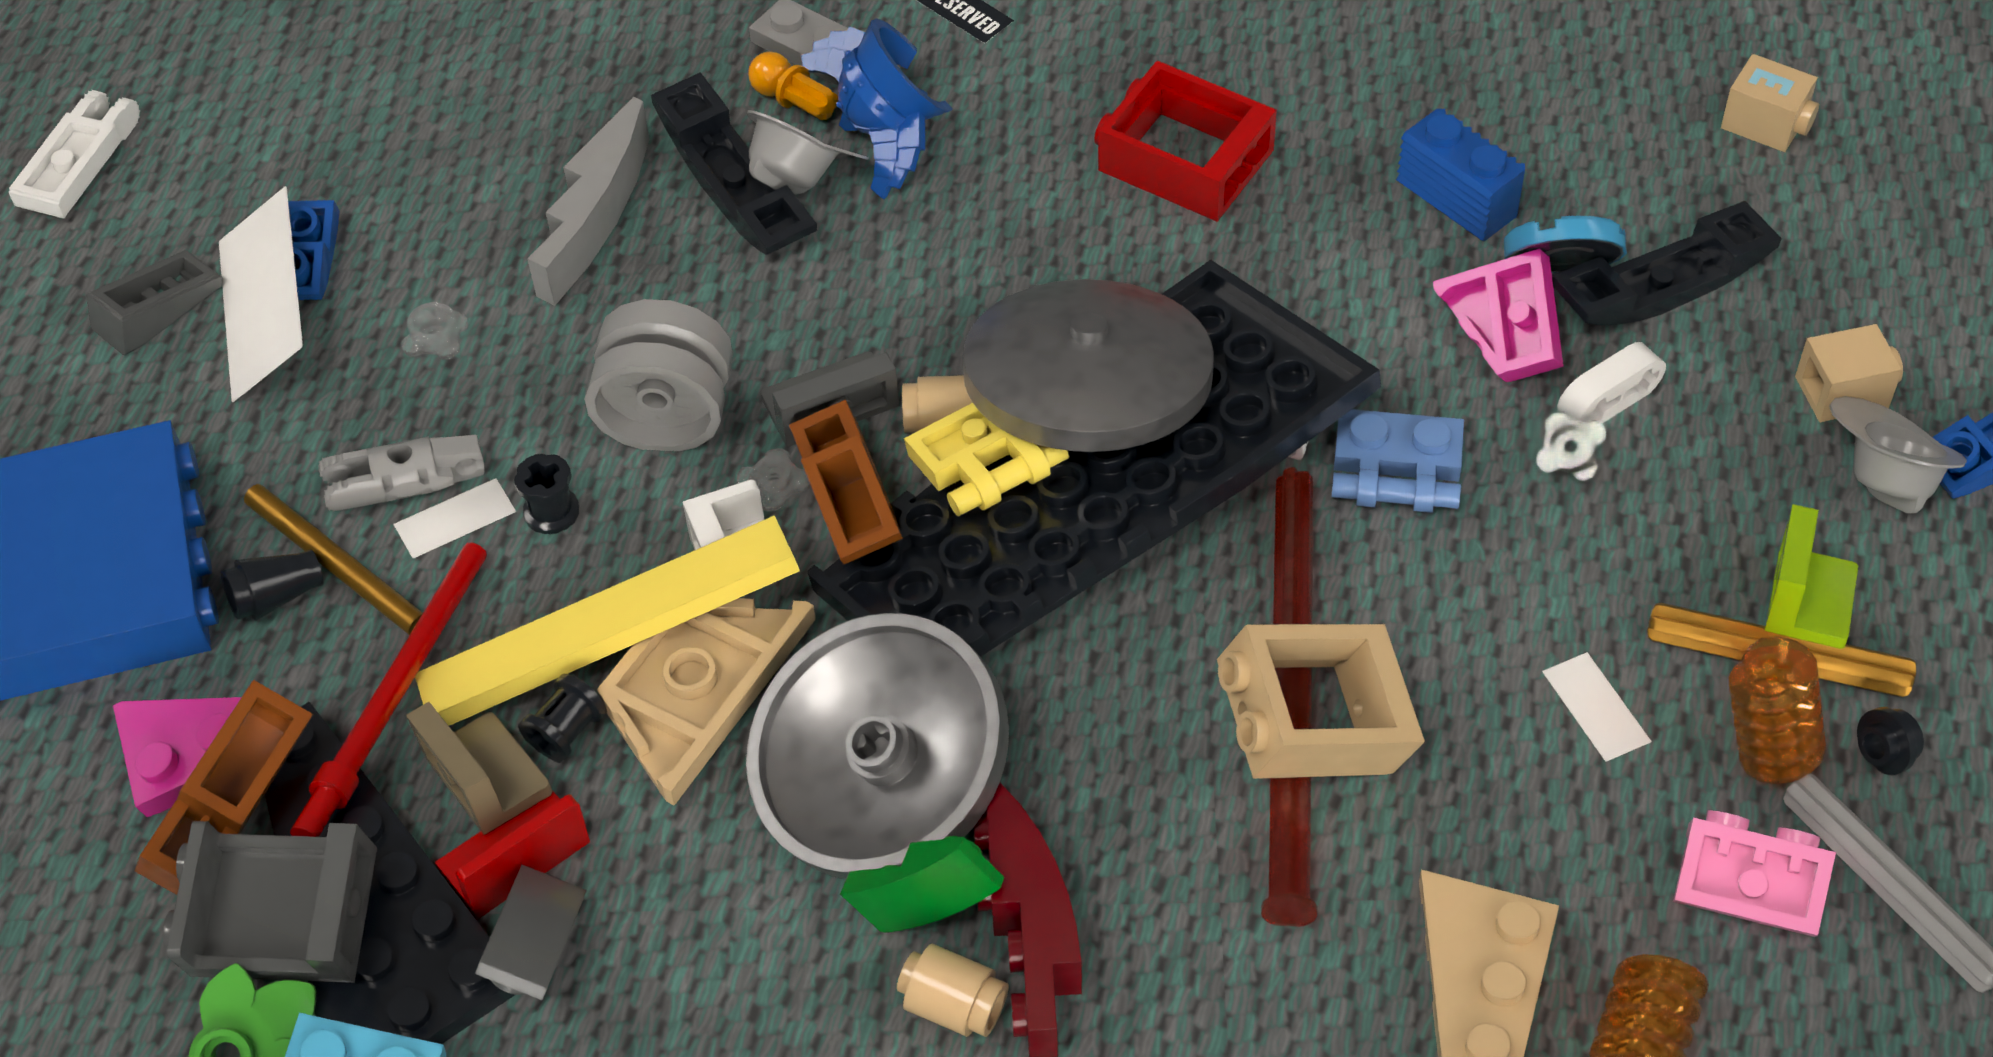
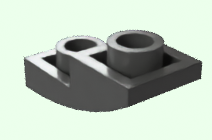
(530, 933)

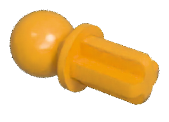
(774, 76)

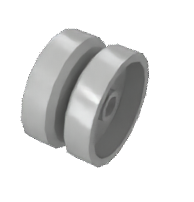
(659, 376)

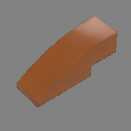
(845, 482)
(227, 778)

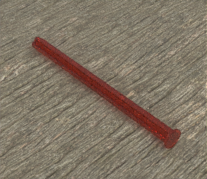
(1291, 797)

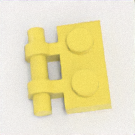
(962, 448)

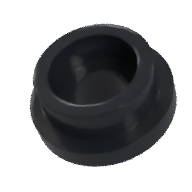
(1889, 739)

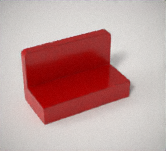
(488, 864)

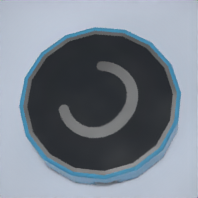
(1570, 241)

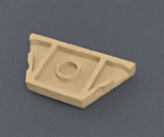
(693, 684)

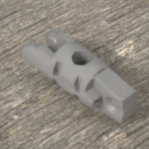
(399, 470)

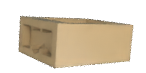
(1371, 684)

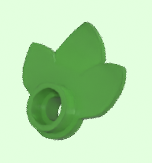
(251, 1019)

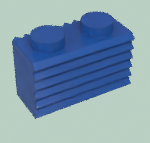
(1461, 174)

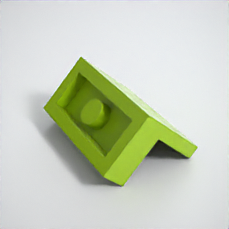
(1810, 590)

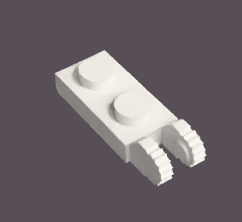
(74, 154)

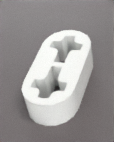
(1613, 384)

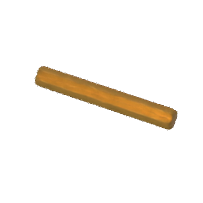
(1732, 637)

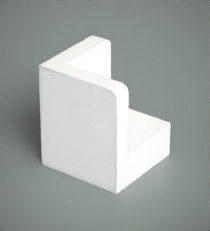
(723, 512)

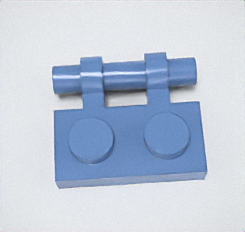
(1398, 446)

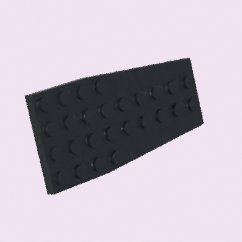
(1098, 510)

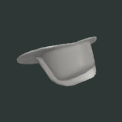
(787, 155)
(1893, 454)

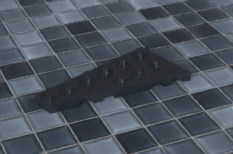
(417, 932)

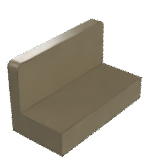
(480, 766)

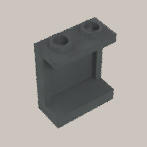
(271, 903)

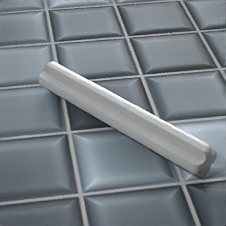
(1893, 880)

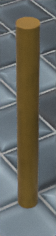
(333, 557)

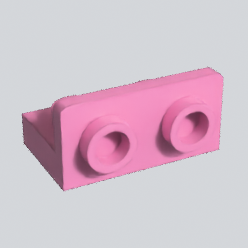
(1754, 874)

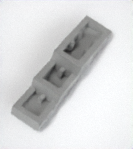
(597, 193)

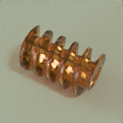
(1777, 711)
(1650, 1008)

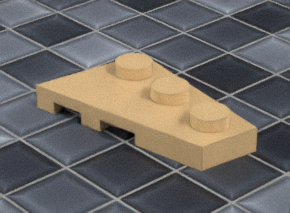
(1484, 964)

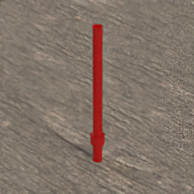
(338, 778)

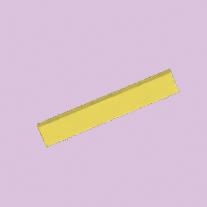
(607, 622)

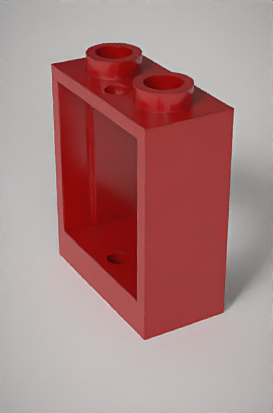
(1167, 91)

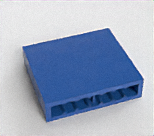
(101, 559)

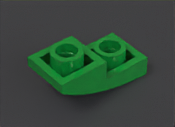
(929, 885)

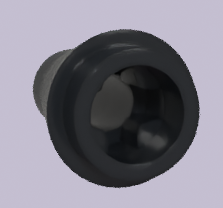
(269, 582)

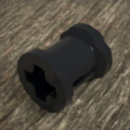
(545, 487)
(562, 717)

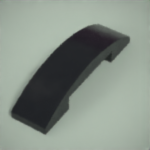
(720, 163)
(1673, 275)

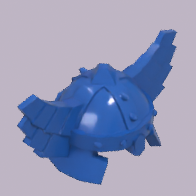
(878, 96)

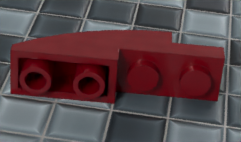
(1034, 915)

